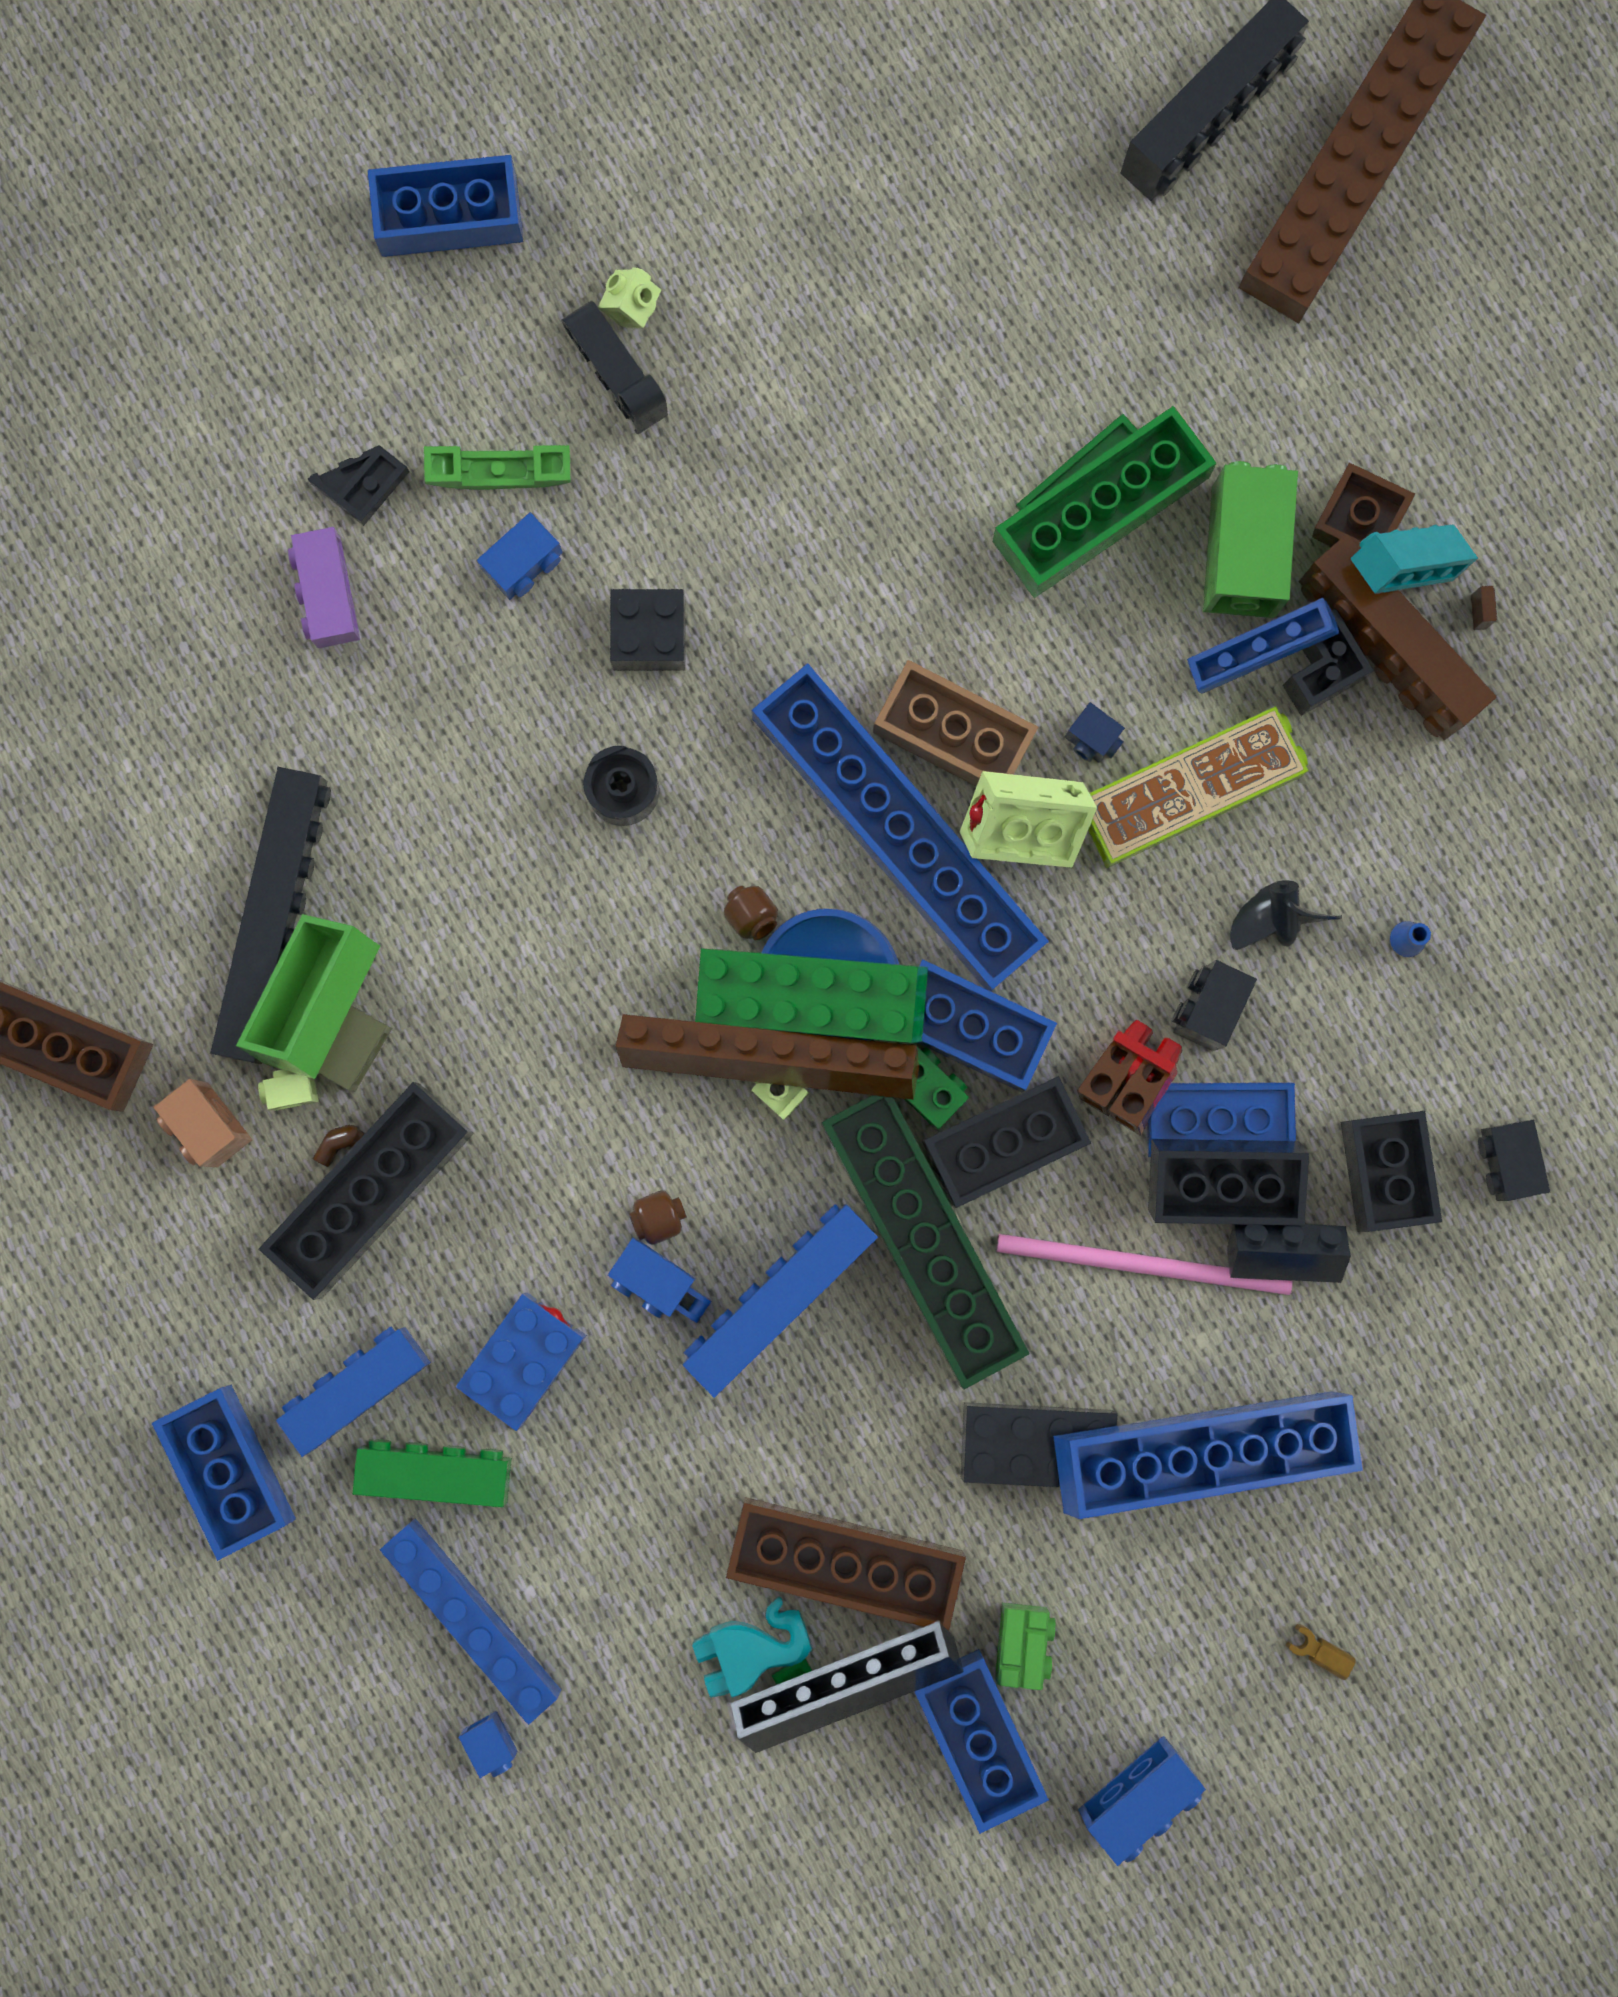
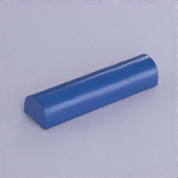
(1263, 645)

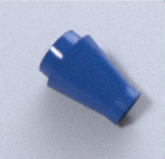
(1403, 941)

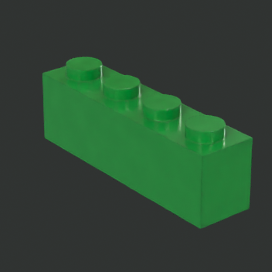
(432, 1475)

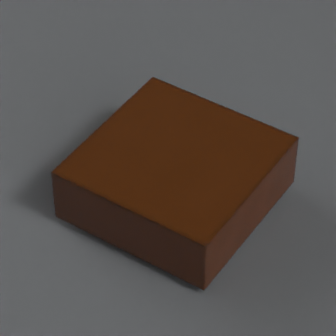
(1483, 607)

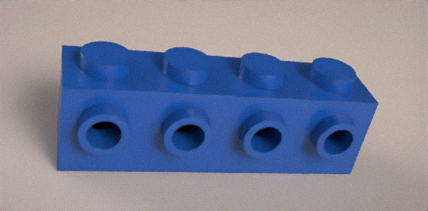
(353, 1390)

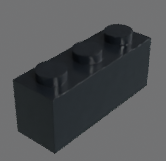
(1289, 1252)

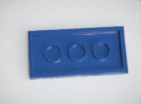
(1225, 1112)

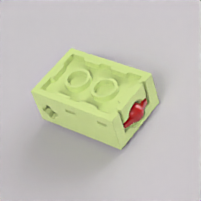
(1027, 819)

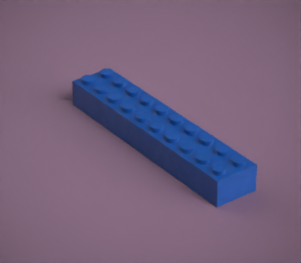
(898, 828)

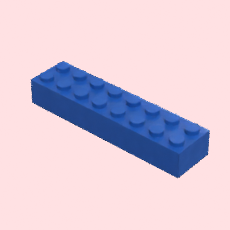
(1207, 1454)

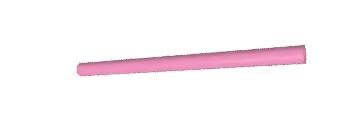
(1134, 1263)

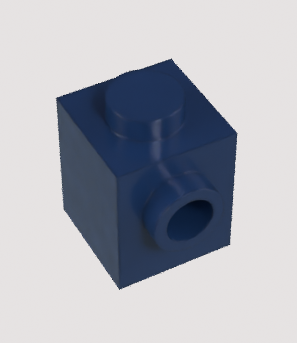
(1095, 734)

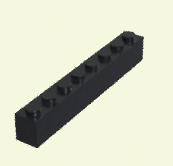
(272, 900)

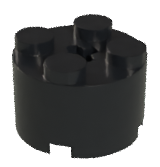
(601, 788)

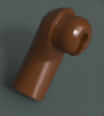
(335, 1140)

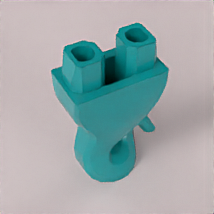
(749, 1651)

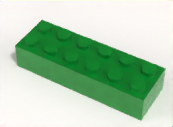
(1103, 502)
(812, 995)

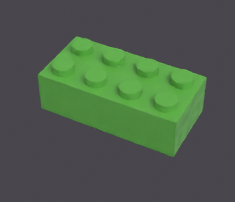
(308, 995)

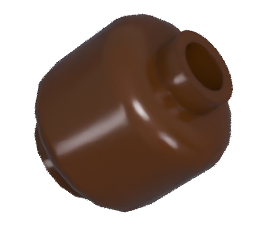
(751, 912)
(657, 1217)

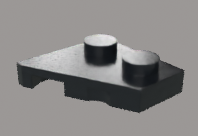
(362, 482)

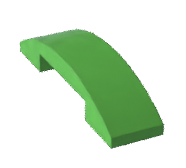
(497, 469)

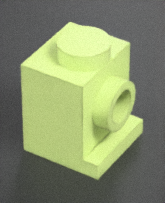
(287, 1090)
(783, 1104)

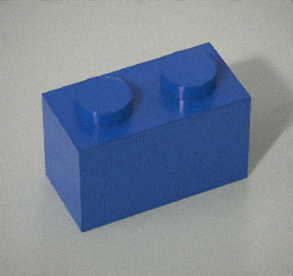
(520, 557)

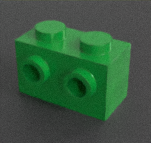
(936, 1093)

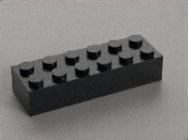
(1214, 98)
(366, 1191)

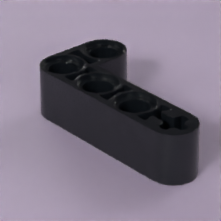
(634, 392)

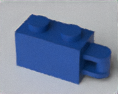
(656, 1281)

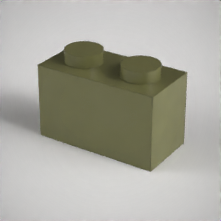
(354, 1049)

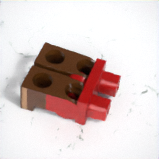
(1131, 1077)

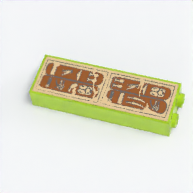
(1195, 786)

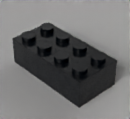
(1006, 1142)
(1228, 1182)
(1017, 1441)

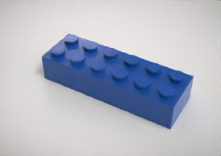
(783, 1297)

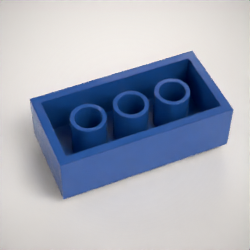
(445, 205)
(982, 1029)
(224, 1471)
(981, 1745)

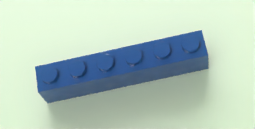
(471, 1621)

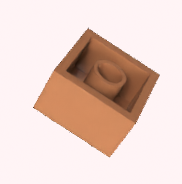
(201, 1124)

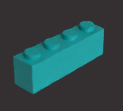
(1413, 557)

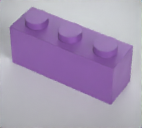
(323, 588)

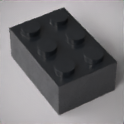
(1391, 1172)

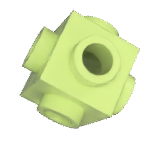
(630, 297)

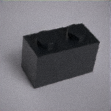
(1514, 1161)

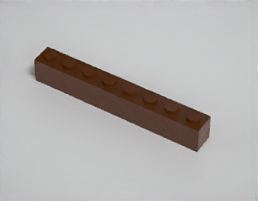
(768, 1056)

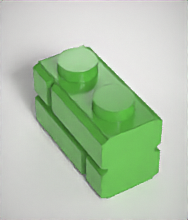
(1023, 1646)

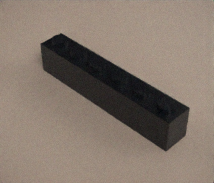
(846, 1687)

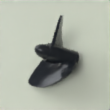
(1273, 911)

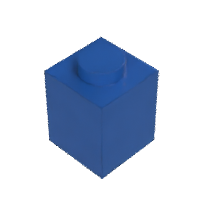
(488, 1745)

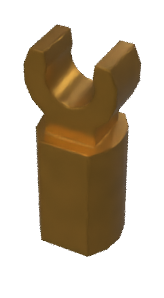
(1323, 1654)

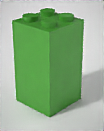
(1250, 540)

